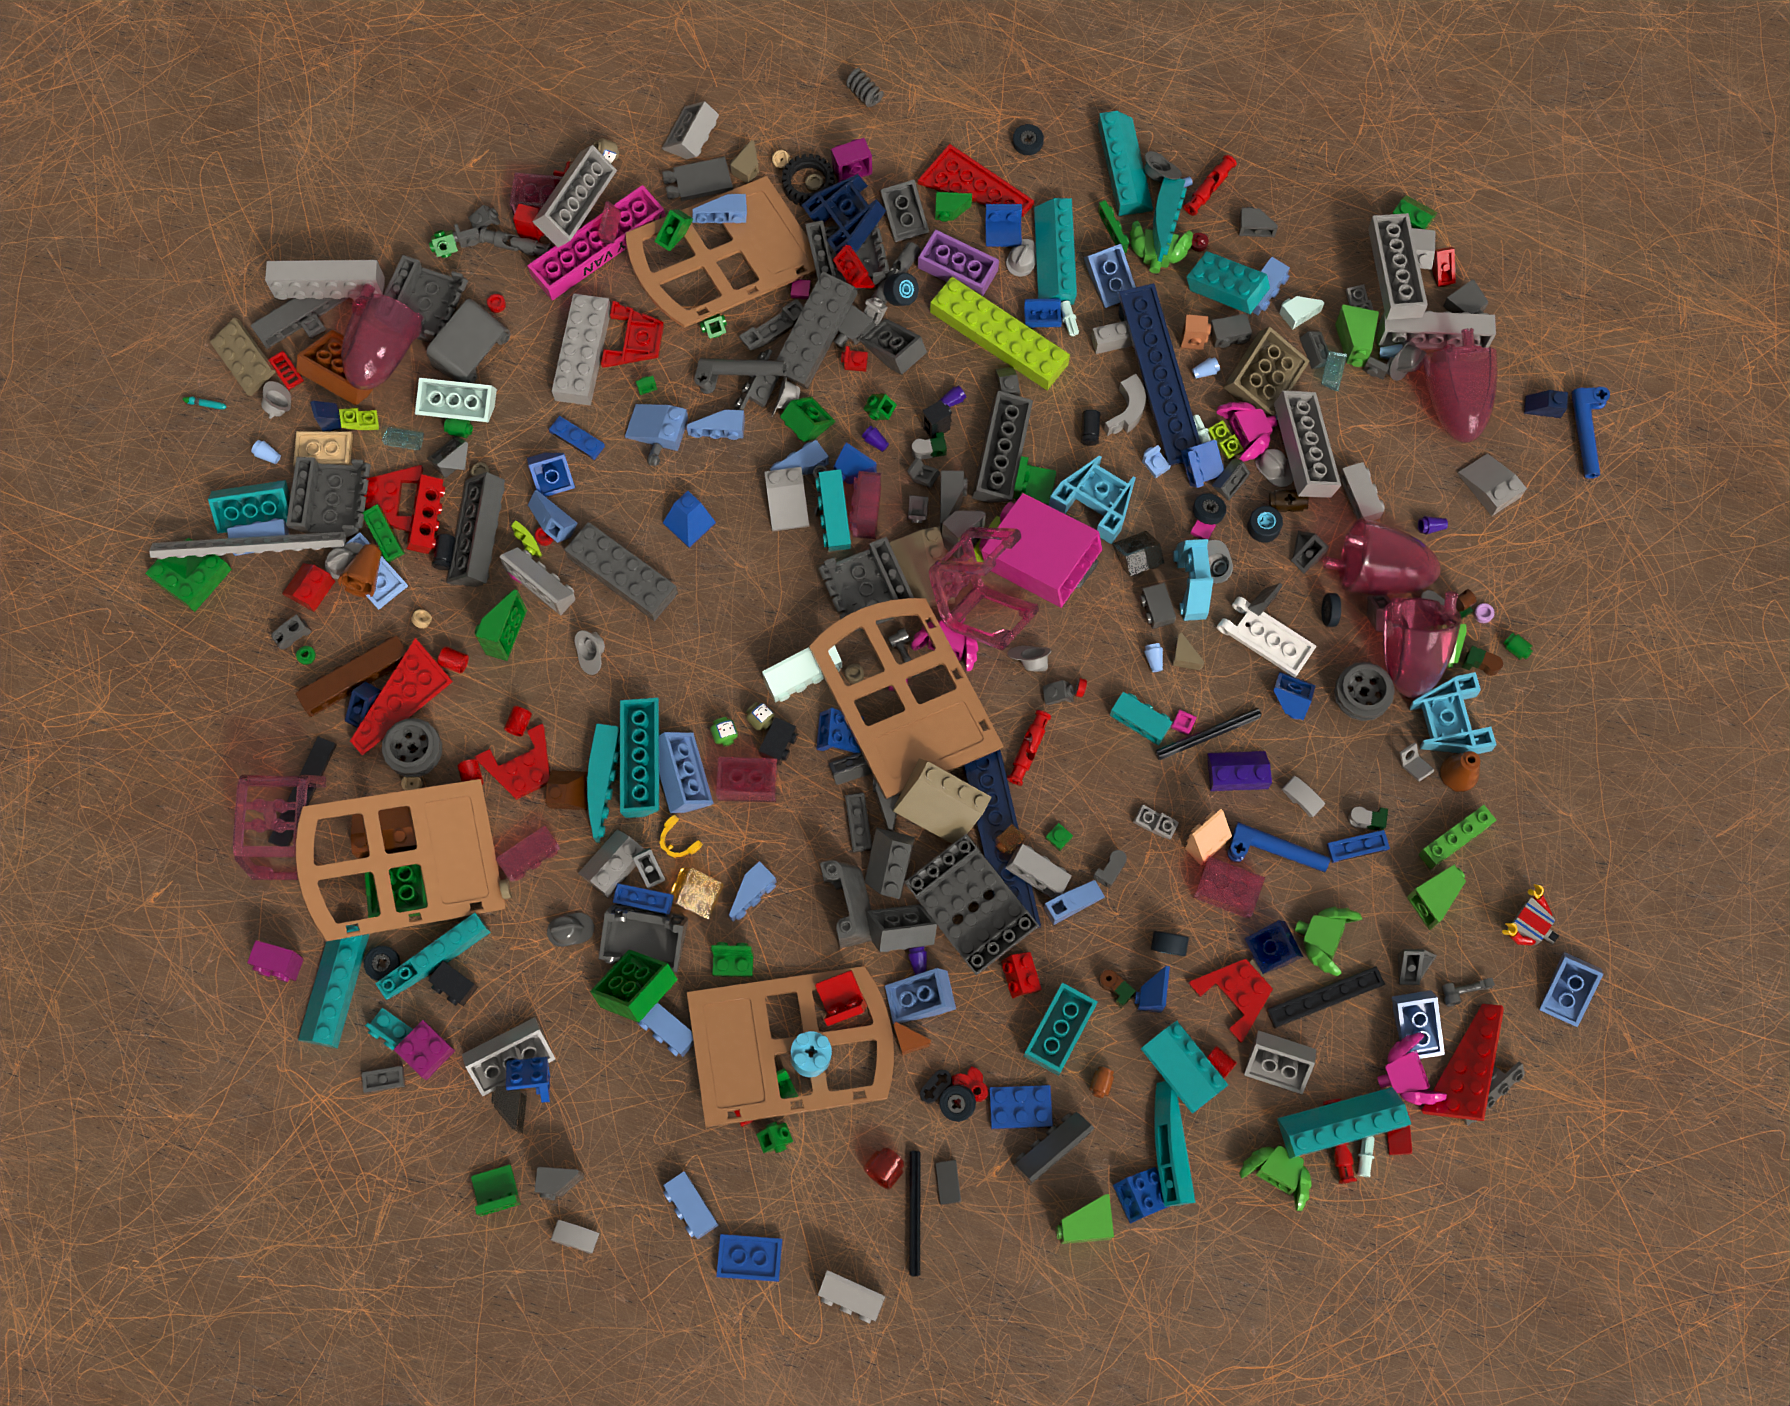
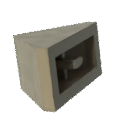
(1186, 655)

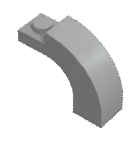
(1135, 396)

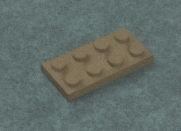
(243, 356)

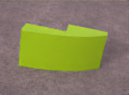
(358, 420)
(1226, 442)
(527, 539)

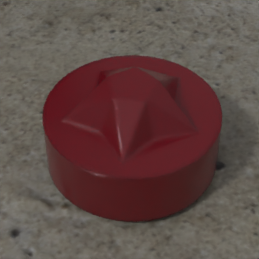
(1199, 242)

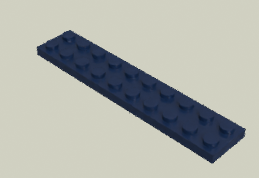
(1159, 371)
(990, 777)

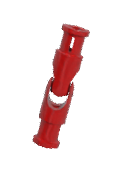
(1209, 185)
(1030, 745)
(1343, 1157)

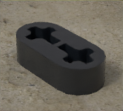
(932, 1083)

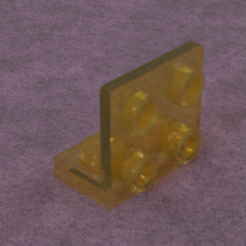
(696, 892)

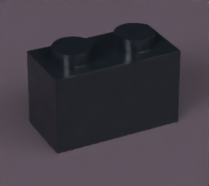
(936, 419)
(778, 741)
(453, 984)

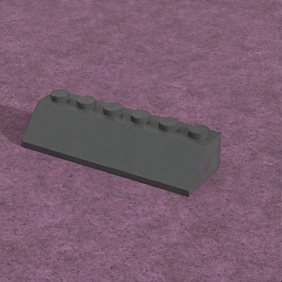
(1002, 448)
(476, 530)

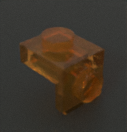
(1009, 839)

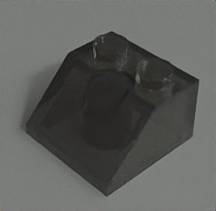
(1139, 553)
(511, 1106)

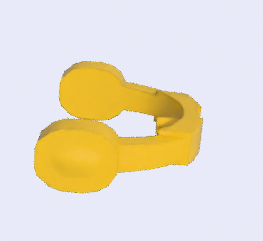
(668, 825)

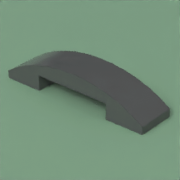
(773, 328)

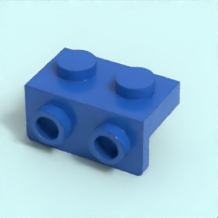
(1042, 313)

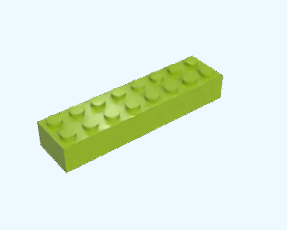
(999, 333)

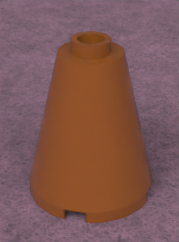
(362, 572)
(1461, 771)

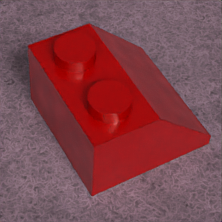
(309, 586)

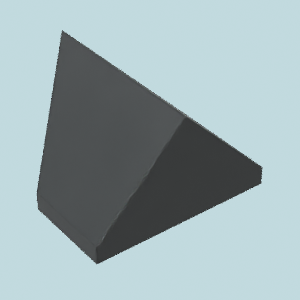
(1308, 550)
(1413, 965)

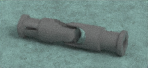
(526, 245)

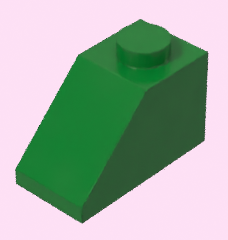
(951, 205)
(673, 229)

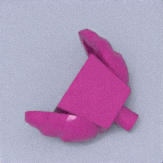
(1250, 427)
(957, 641)
(1407, 1073)

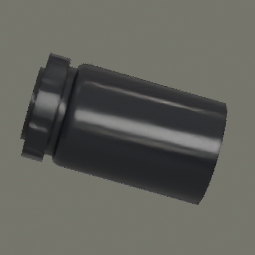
(1090, 427)
(443, 552)

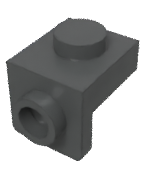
(484, 217)
(467, 237)
(1377, 368)
(922, 473)
(917, 508)
(1058, 692)

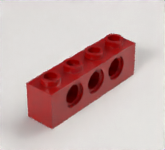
(416, 540)

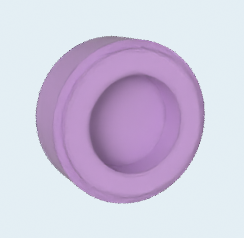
(1484, 613)

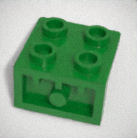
(1034, 482)
(732, 960)
(495, 1190)

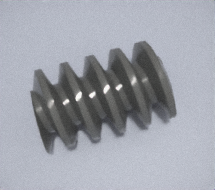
(864, 88)

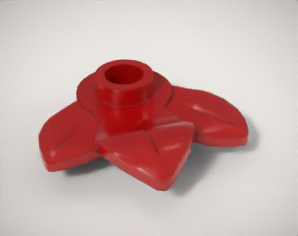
(972, 1080)

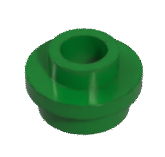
(306, 660)

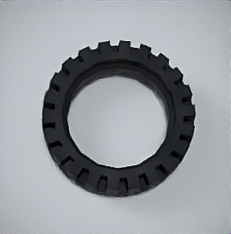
(802, 163)

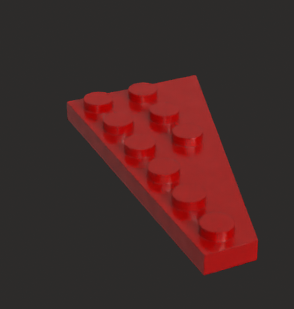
(961, 174)
(407, 690)
(1470, 1069)

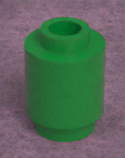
(458, 427)
(1518, 646)

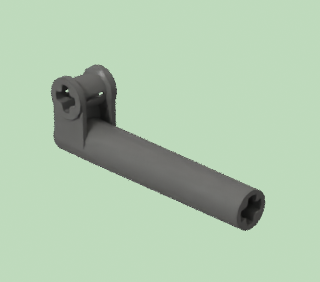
(710, 368)

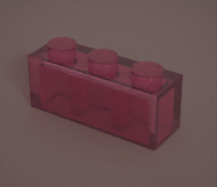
(528, 854)

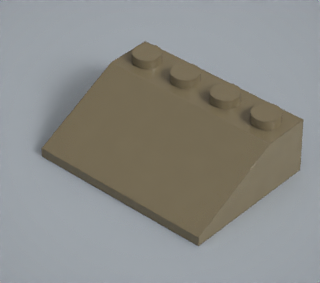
(1266, 371)
(916, 556)
(940, 802)

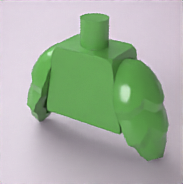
(1144, 247)
(1324, 936)
(1281, 1172)

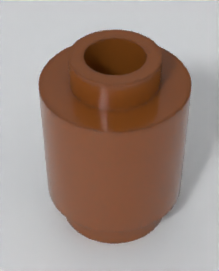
(1102, 1082)

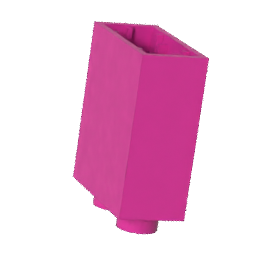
(1049, 555)

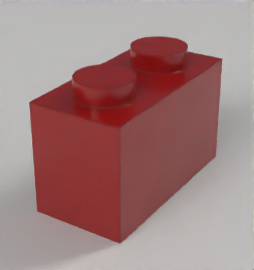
(523, 222)

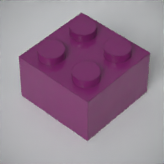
(851, 159)
(274, 960)
(424, 1050)

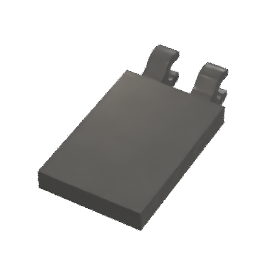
(698, 179)

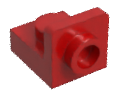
(854, 360)

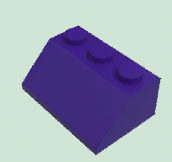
(1239, 771)

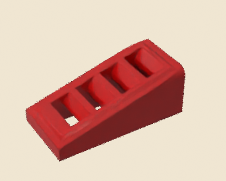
(277, 359)

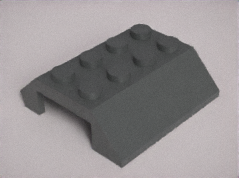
(870, 253)
(426, 293)
(328, 496)
(865, 579)

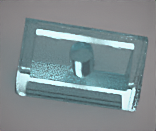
(1334, 370)
(403, 438)

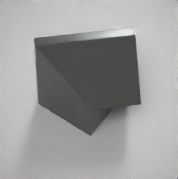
(450, 456)

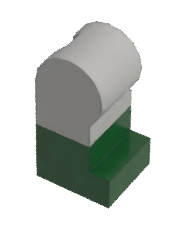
(929, 448)
(1367, 819)

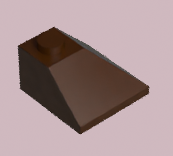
(567, 790)

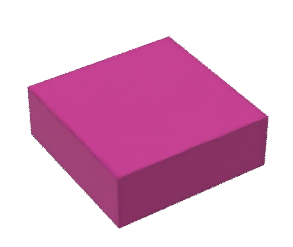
(800, 289)
(1202, 530)
(1183, 722)

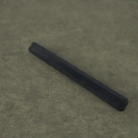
(1208, 734)
(914, 1213)

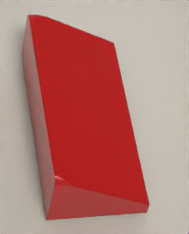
(1400, 1141)

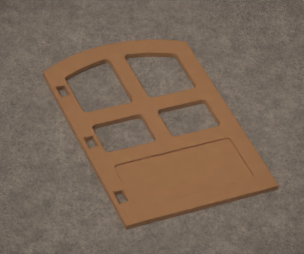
(768, 242)
(937, 731)
(451, 850)
(738, 1052)

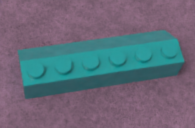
(1124, 163)
(1055, 250)
(639, 757)
(333, 990)
(1343, 1122)

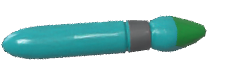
(203, 402)

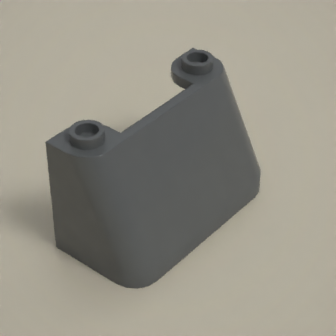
(466, 342)
(849, 877)
(643, 932)

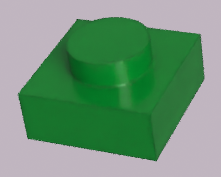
(646, 385)
(1059, 837)

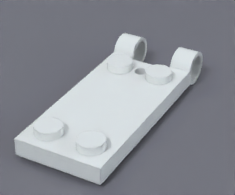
(1269, 638)

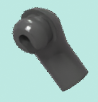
(653, 458)

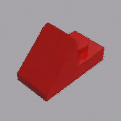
(1444, 266)

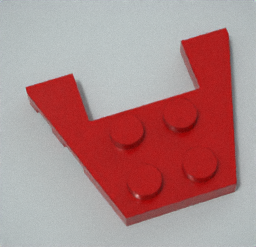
(641, 338)
(386, 492)
(524, 772)
(1242, 987)

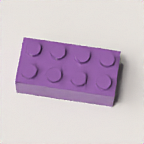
(950, 258)

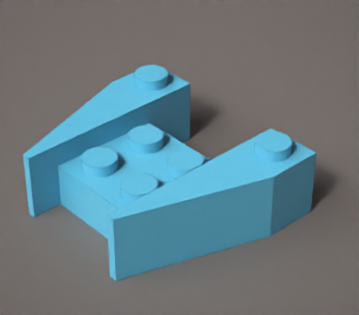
(1098, 491)
(1194, 558)
(1448, 718)

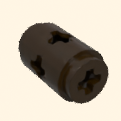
(1278, 497)

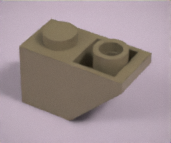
(745, 164)

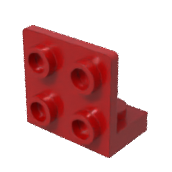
(852, 268)
(841, 997)

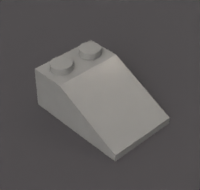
(1492, 483)
(786, 499)

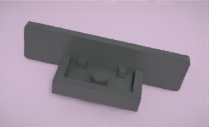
(757, 388)
(1501, 1084)

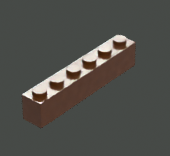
(344, 679)

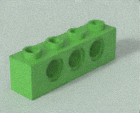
(1457, 837)

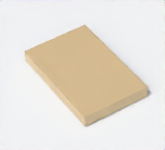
(325, 446)

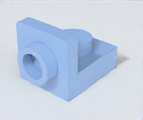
(1155, 461)

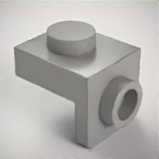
(875, 309)

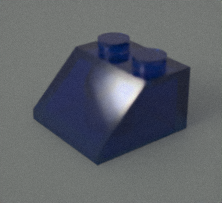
(1274, 947)

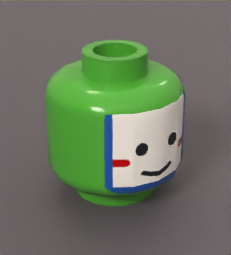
(724, 731)

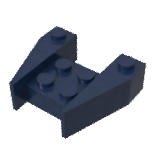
(848, 210)

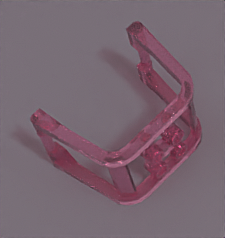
(952, 572)
(269, 809)

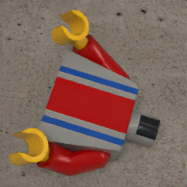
(1532, 921)

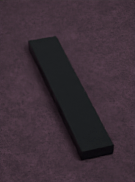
(314, 765)
(1325, 997)

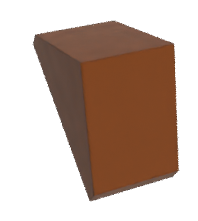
(909, 1040)

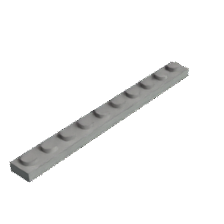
(247, 544)

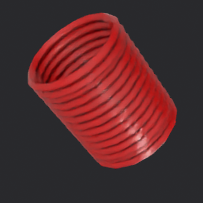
(453, 660)
(517, 721)
(469, 770)
(1221, 1061)

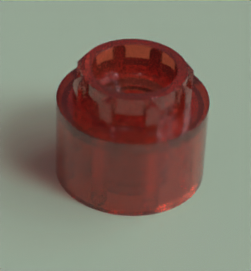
(884, 1168)

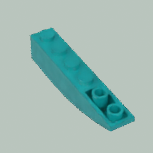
(1166, 212)
(601, 774)
(430, 958)
(1171, 1149)

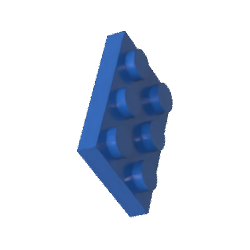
(1020, 1107)
(749, 1258)

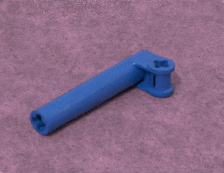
(1583, 402)
(1247, 836)

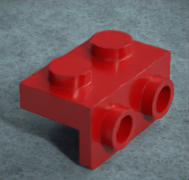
(1021, 974)

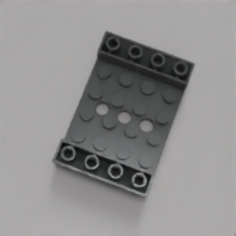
(955, 881)

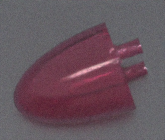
(377, 338)
(1462, 387)
(1384, 561)
(1419, 641)

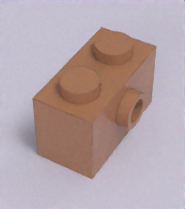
(1195, 332)

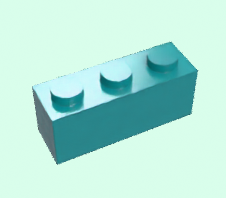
(1141, 718)

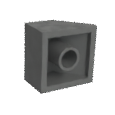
(556, 1181)

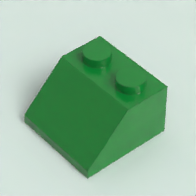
(1419, 214)
(806, 418)

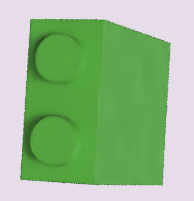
(1356, 333)
(1437, 895)
(1088, 1223)

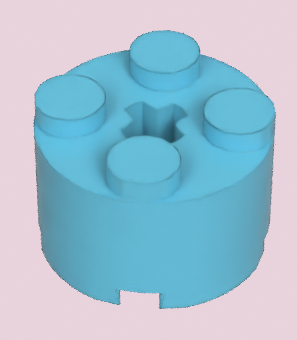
(821, 1050)

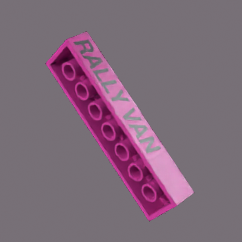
(585, 253)

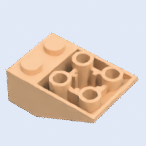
(1209, 837)

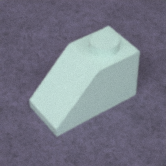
(1299, 310)

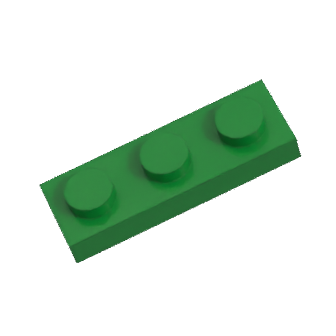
(1112, 225)
(383, 533)

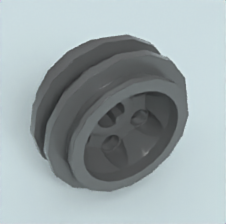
(1356, 705)
(416, 763)

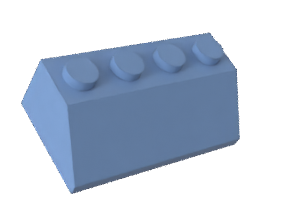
(682, 773)

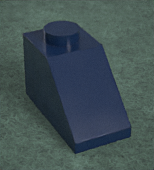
(1546, 403)
(326, 415)
(360, 703)

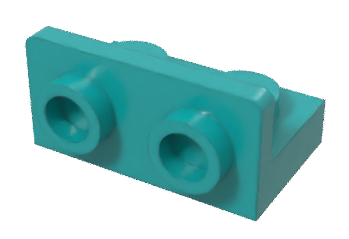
(389, 1028)

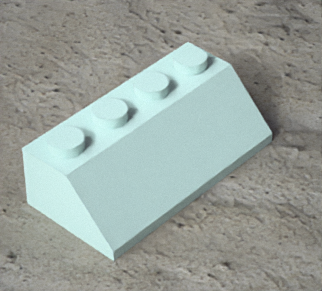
(455, 400)
(795, 674)

